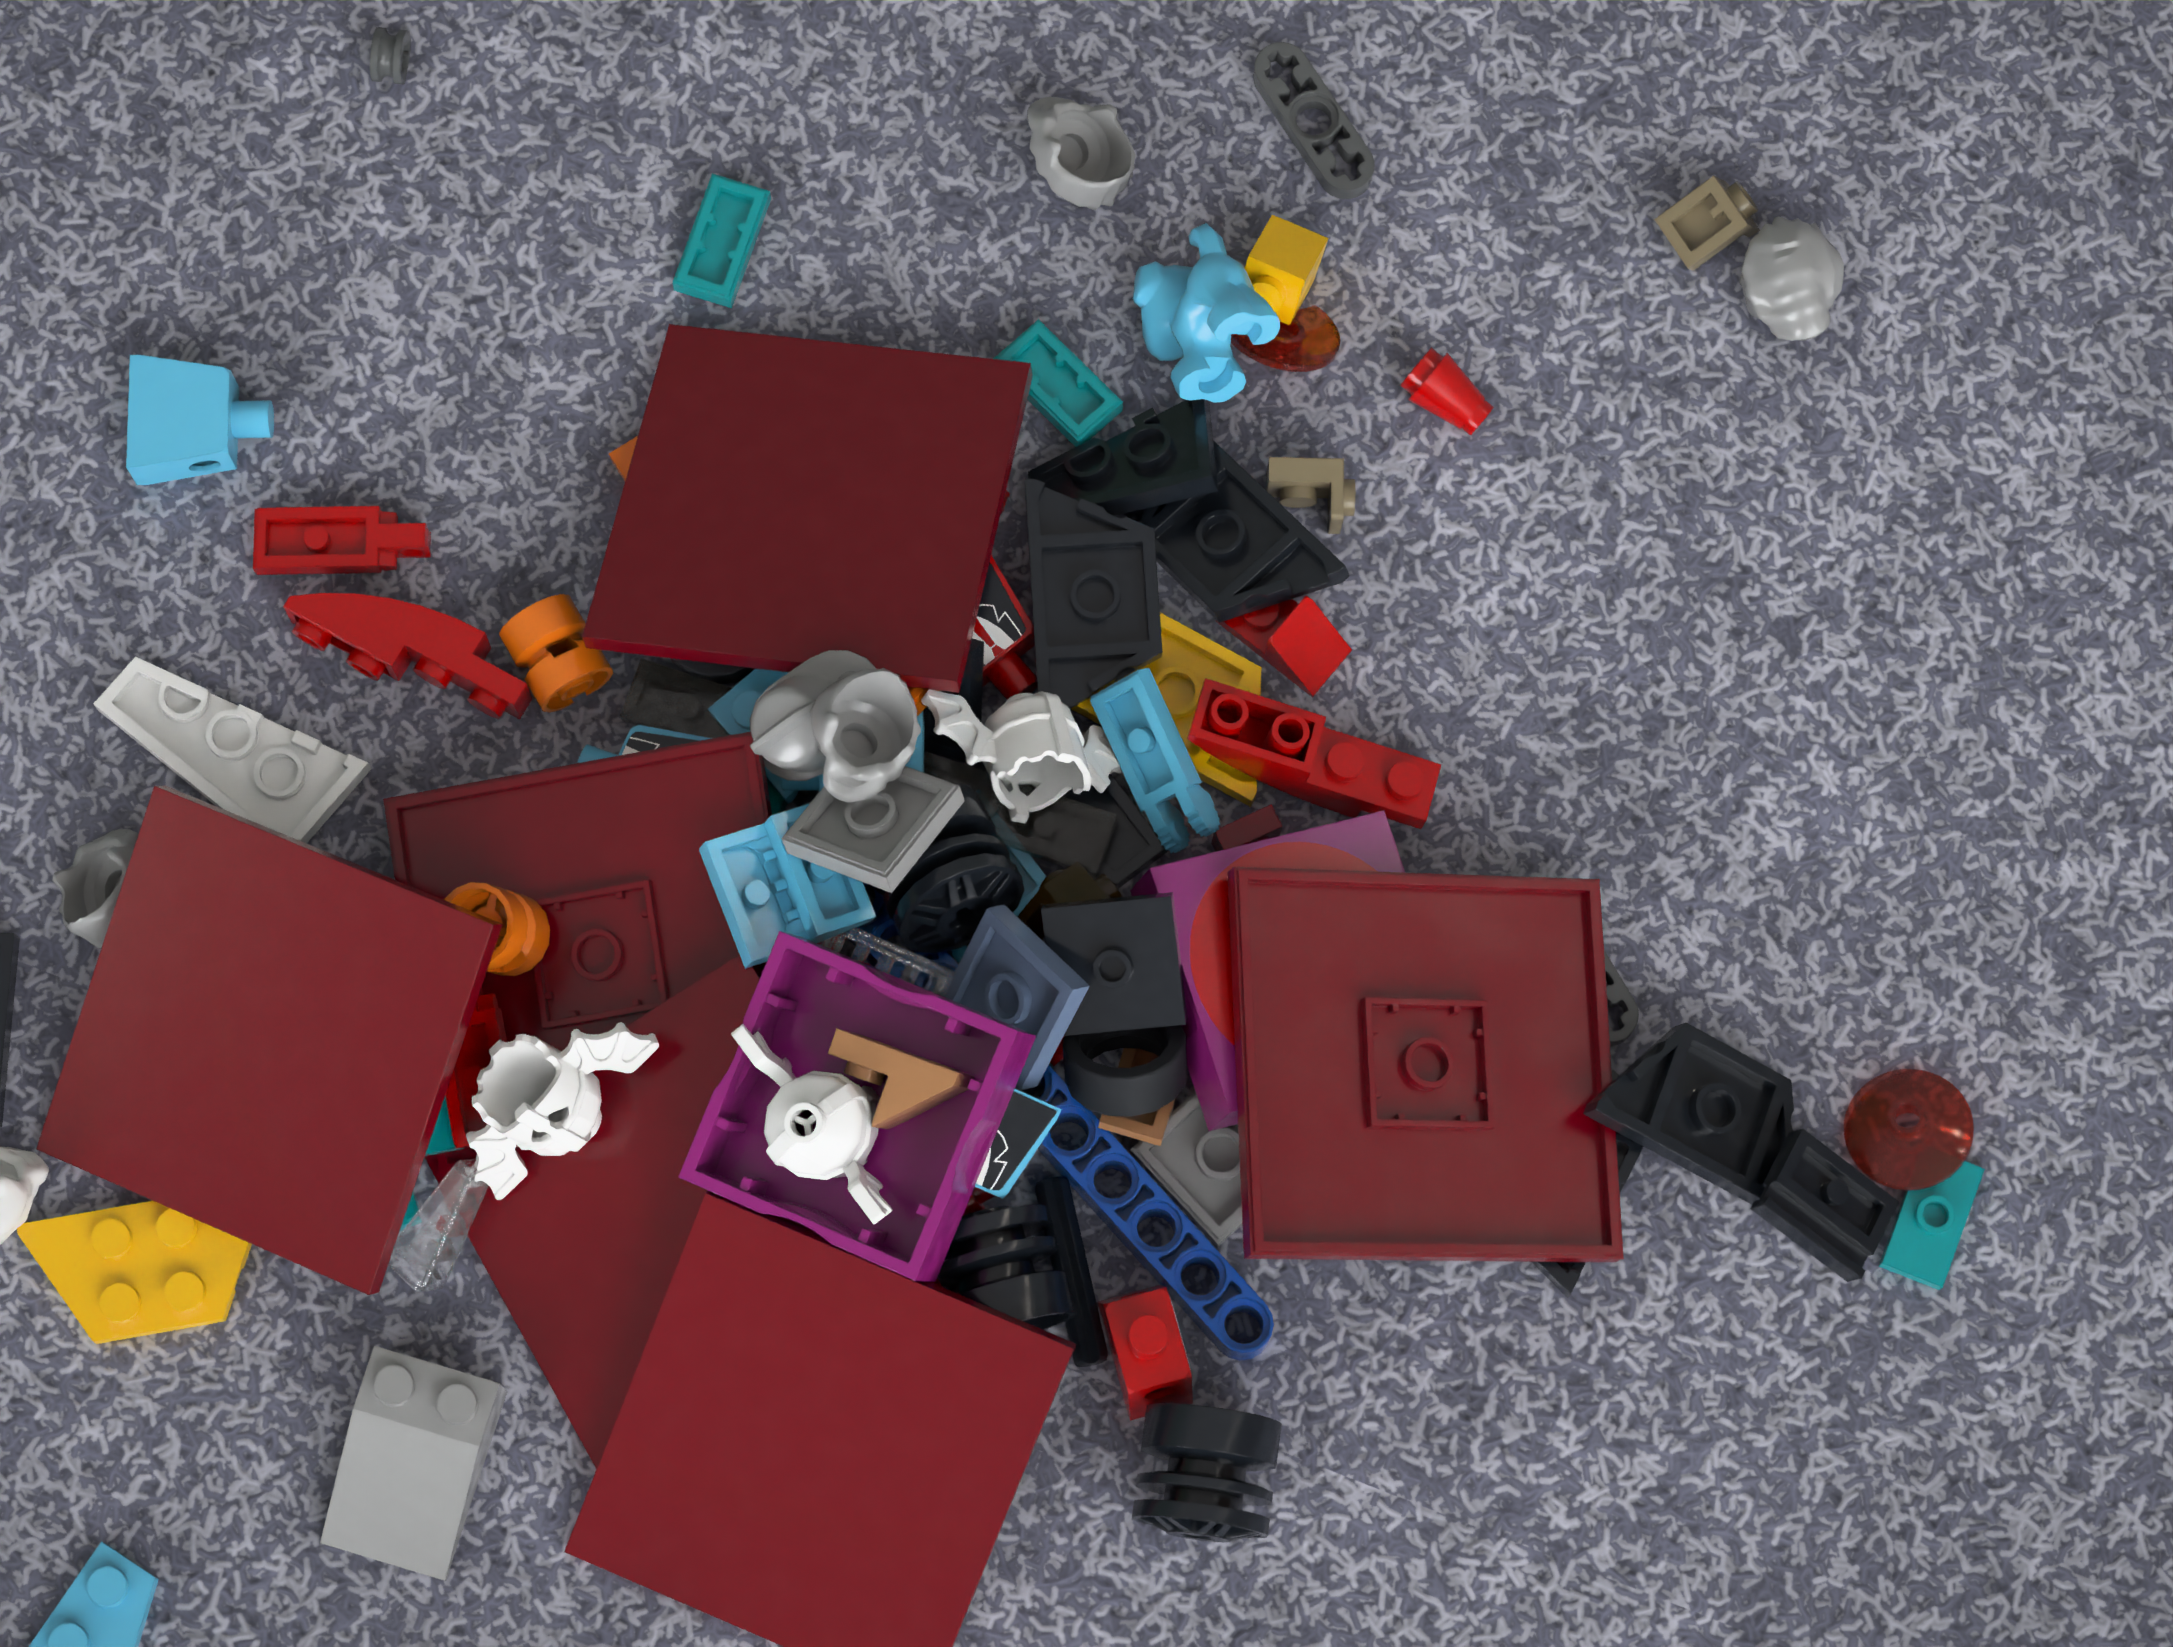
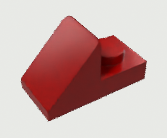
(1293, 640)

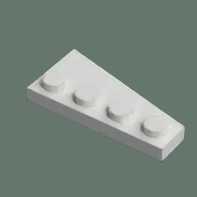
(232, 751)

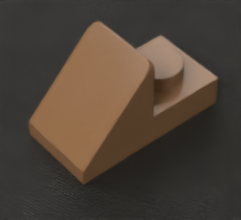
(912, 1081)

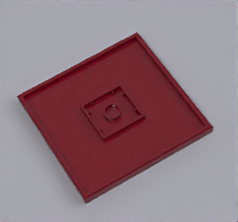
(810, 505)
(609, 862)
(268, 1038)
(1421, 1067)
(599, 1230)
(816, 1441)

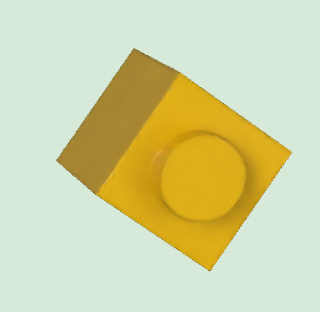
(1285, 265)

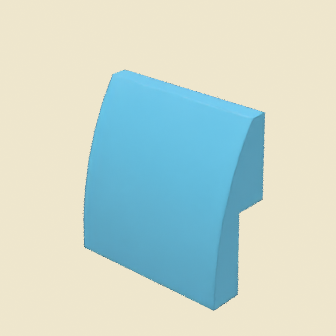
(774, 891)

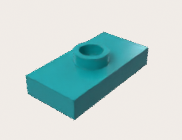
(721, 240)
(1063, 385)
(1931, 1227)

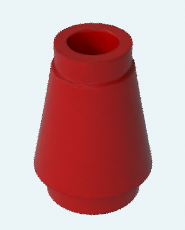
(1446, 391)

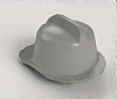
(783, 717)

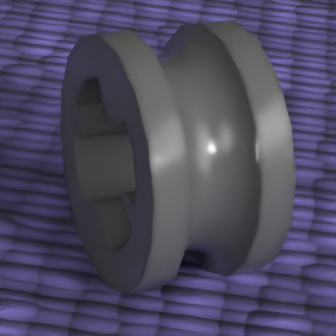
(390, 55)

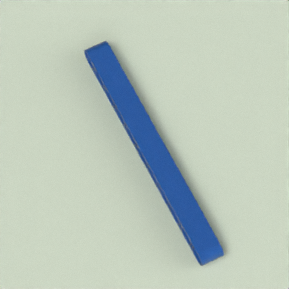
(1141, 1201)

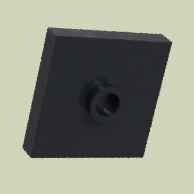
(1127, 958)

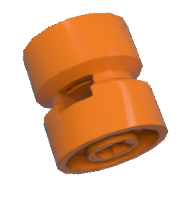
(551, 645)
(524, 927)

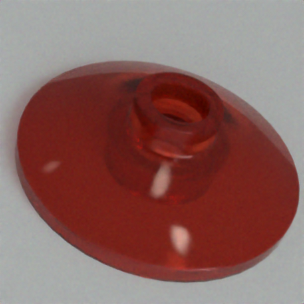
(1299, 347)
(1912, 1155)

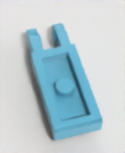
(1154, 759)

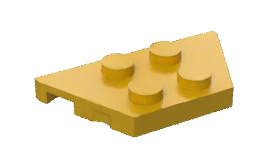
(1180, 676)
(138, 1268)

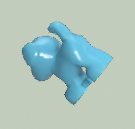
(1196, 311)

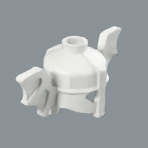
(1027, 743)
(545, 1098)
(842, 1127)

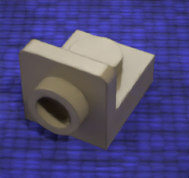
(1708, 220)
(1306, 479)

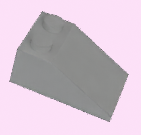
(411, 1462)

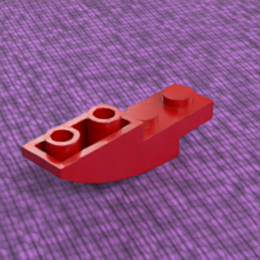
(391, 633)
(1311, 762)

